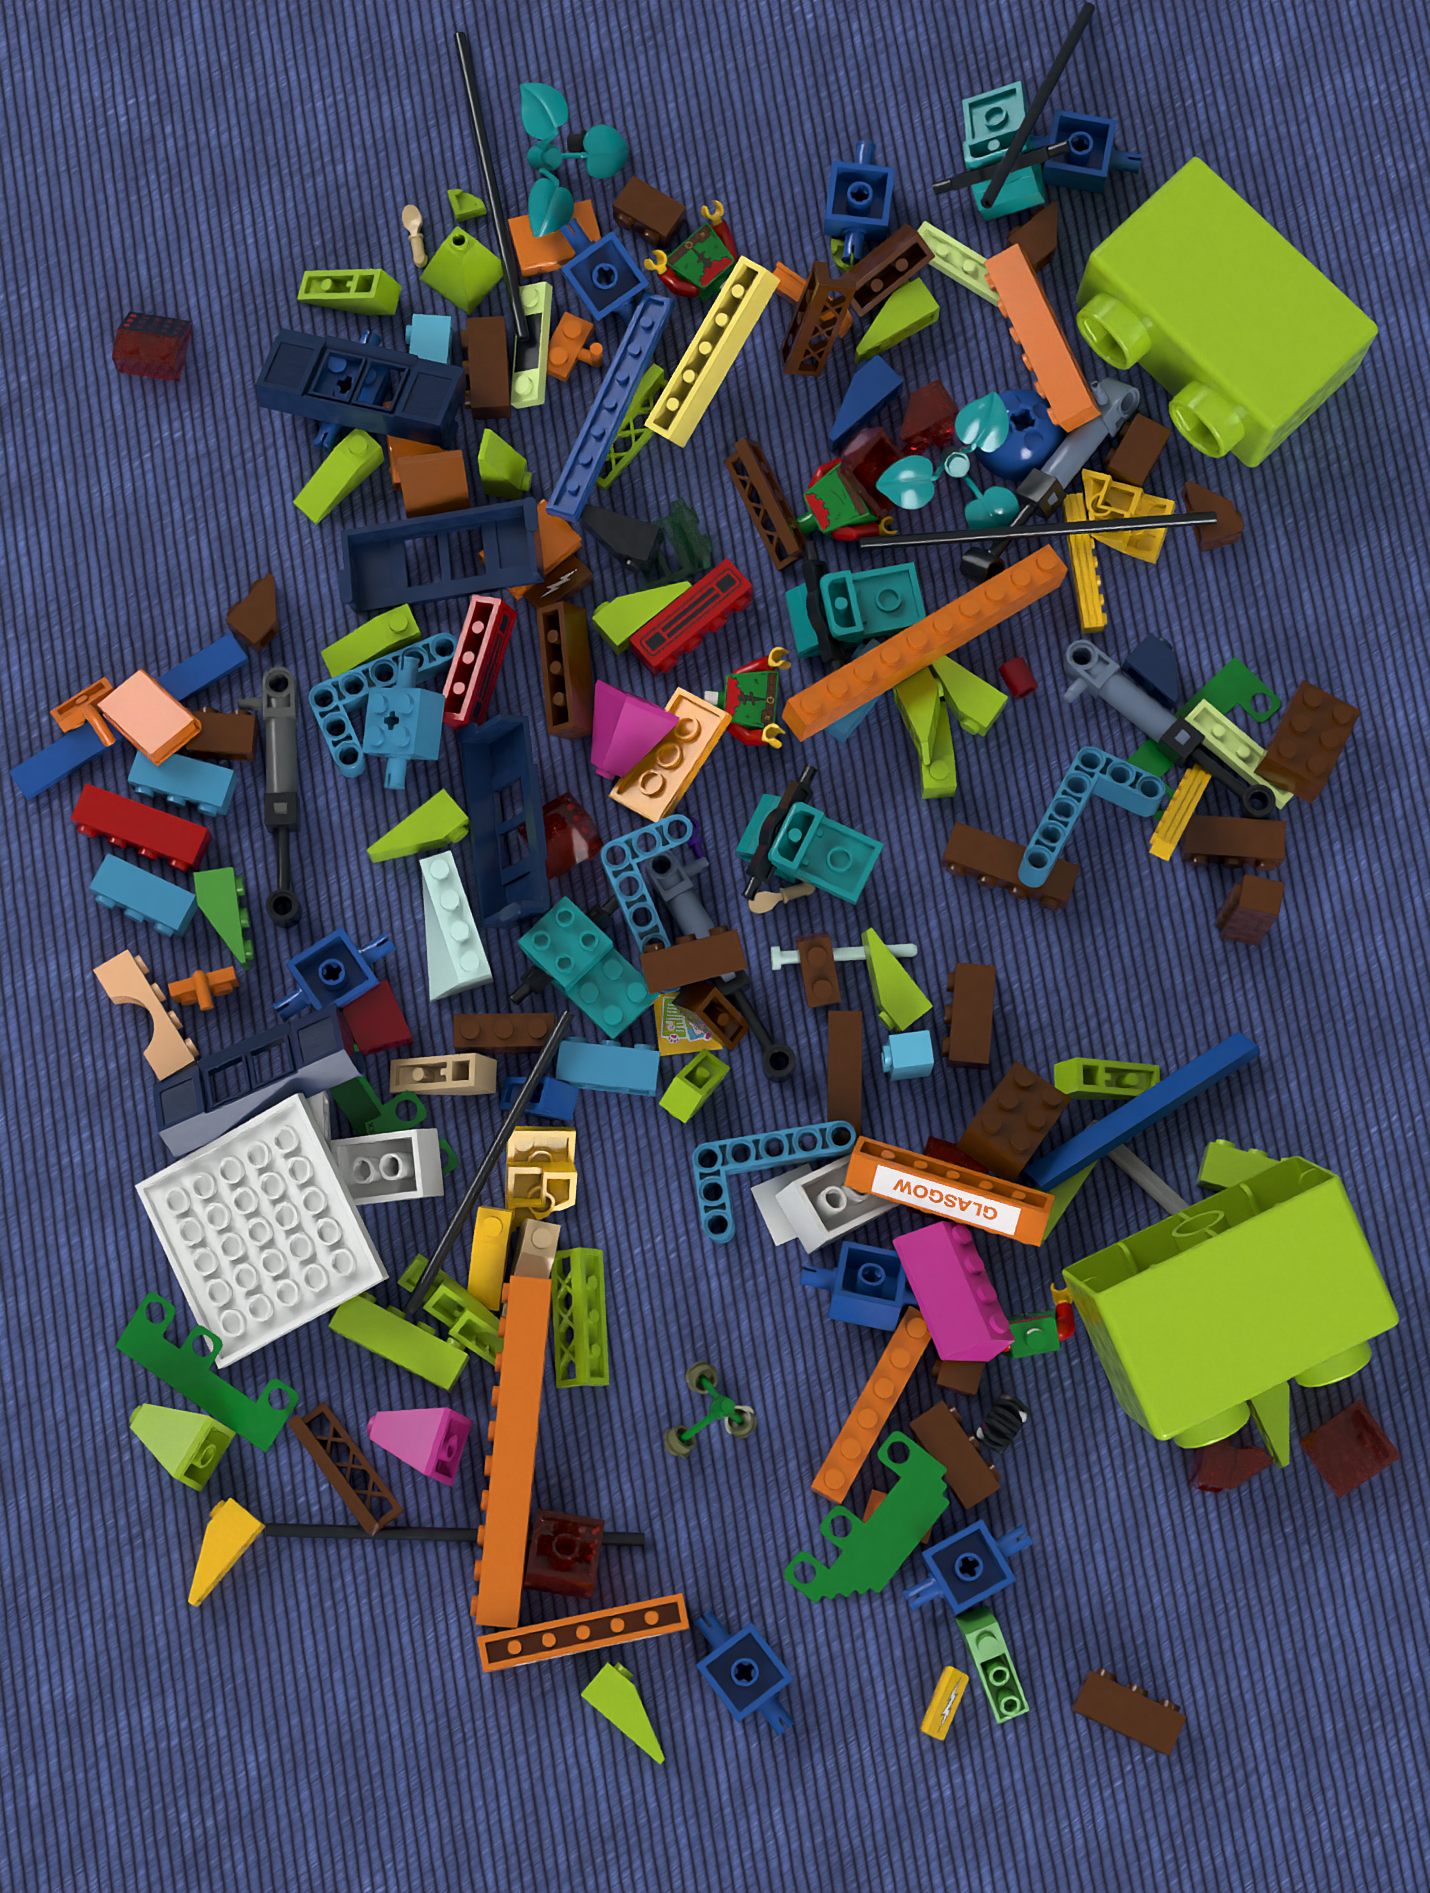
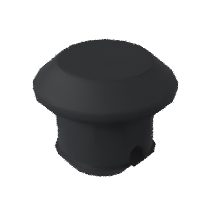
(575, 142)

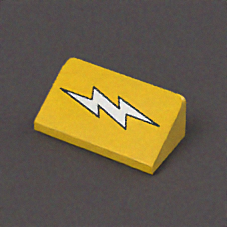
(944, 1703)

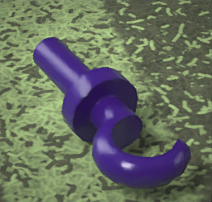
(695, 841)

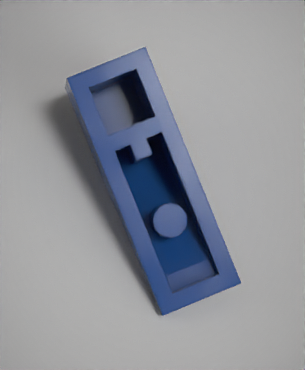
(869, 393)

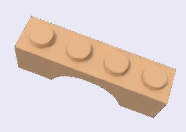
(126, 983)

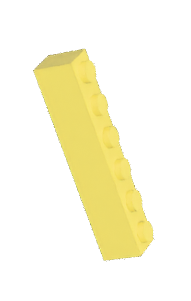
(712, 351)

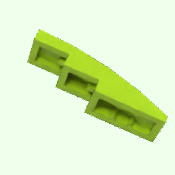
(457, 1308)

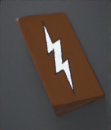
(560, 584)

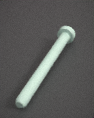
(840, 954)

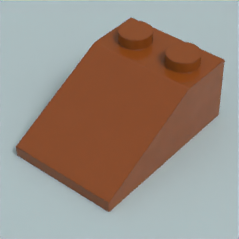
(434, 483)

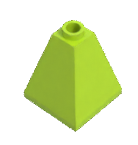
(463, 271)
(182, 1441)

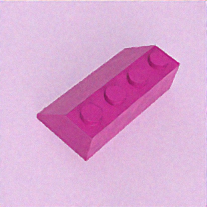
(954, 1292)

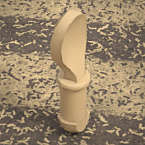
(413, 222)
(766, 900)

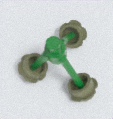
(738, 1419)

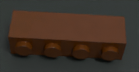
(566, 670)
(997, 863)
(1250, 910)

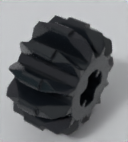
(1002, 1423)

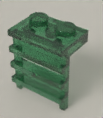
(687, 543)

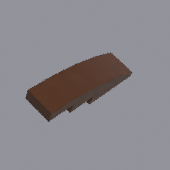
(844, 1071)

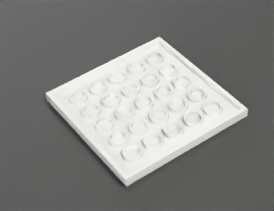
(261, 1230)

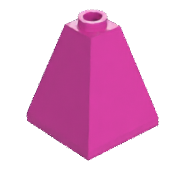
(625, 729)
(424, 1439)

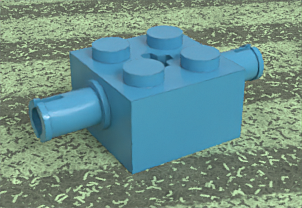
(403, 723)

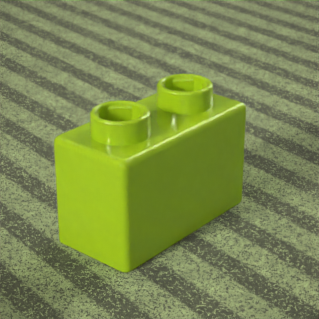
(1220, 316)
(1234, 1302)

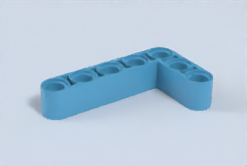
(367, 676)
(1099, 781)
(629, 868)
(758, 1160)

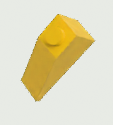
(490, 1255)
(223, 1544)

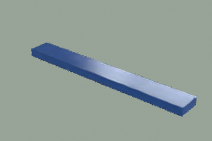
(610, 407)
(84, 744)
(1141, 1112)

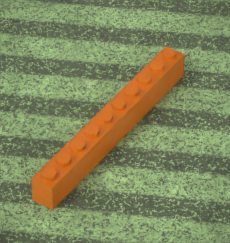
(923, 643)
(514, 1452)

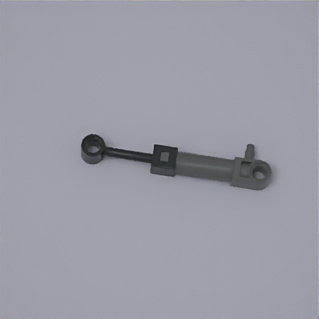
(281, 795)

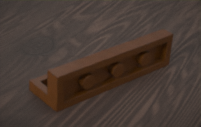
(806, 322)
(773, 503)
(334, 1474)

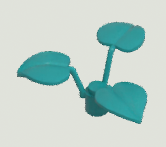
(605, 155)
(980, 424)

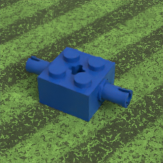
(1090, 152)
(856, 219)
(608, 255)
(338, 379)
(332, 954)
(864, 1286)
(972, 1545)
(749, 1649)

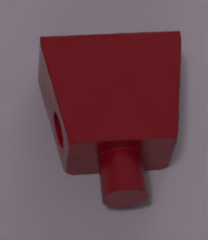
(377, 1021)

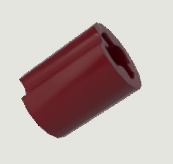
(1018, 678)

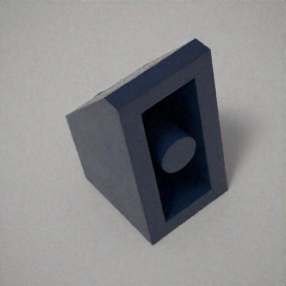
(1154, 669)

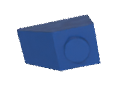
(550, 1100)

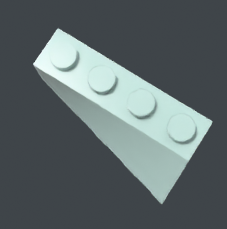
(452, 939)

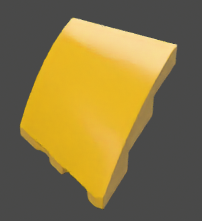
(1118, 500)
(540, 1171)

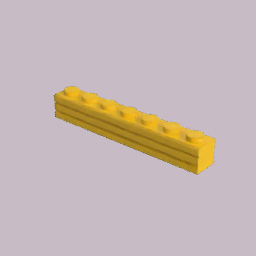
(1083, 568)
(1179, 812)

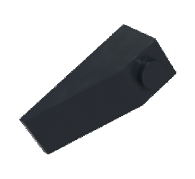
(625, 538)

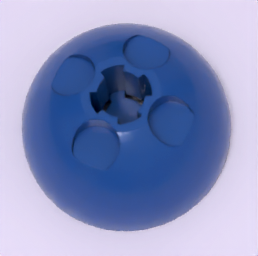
(1024, 445)

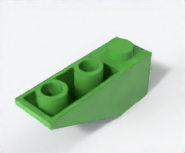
(220, 902)
(992, 1663)

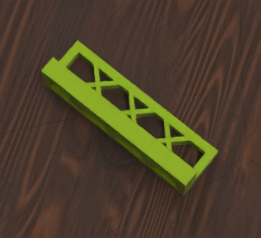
(649, 385)
(585, 1316)

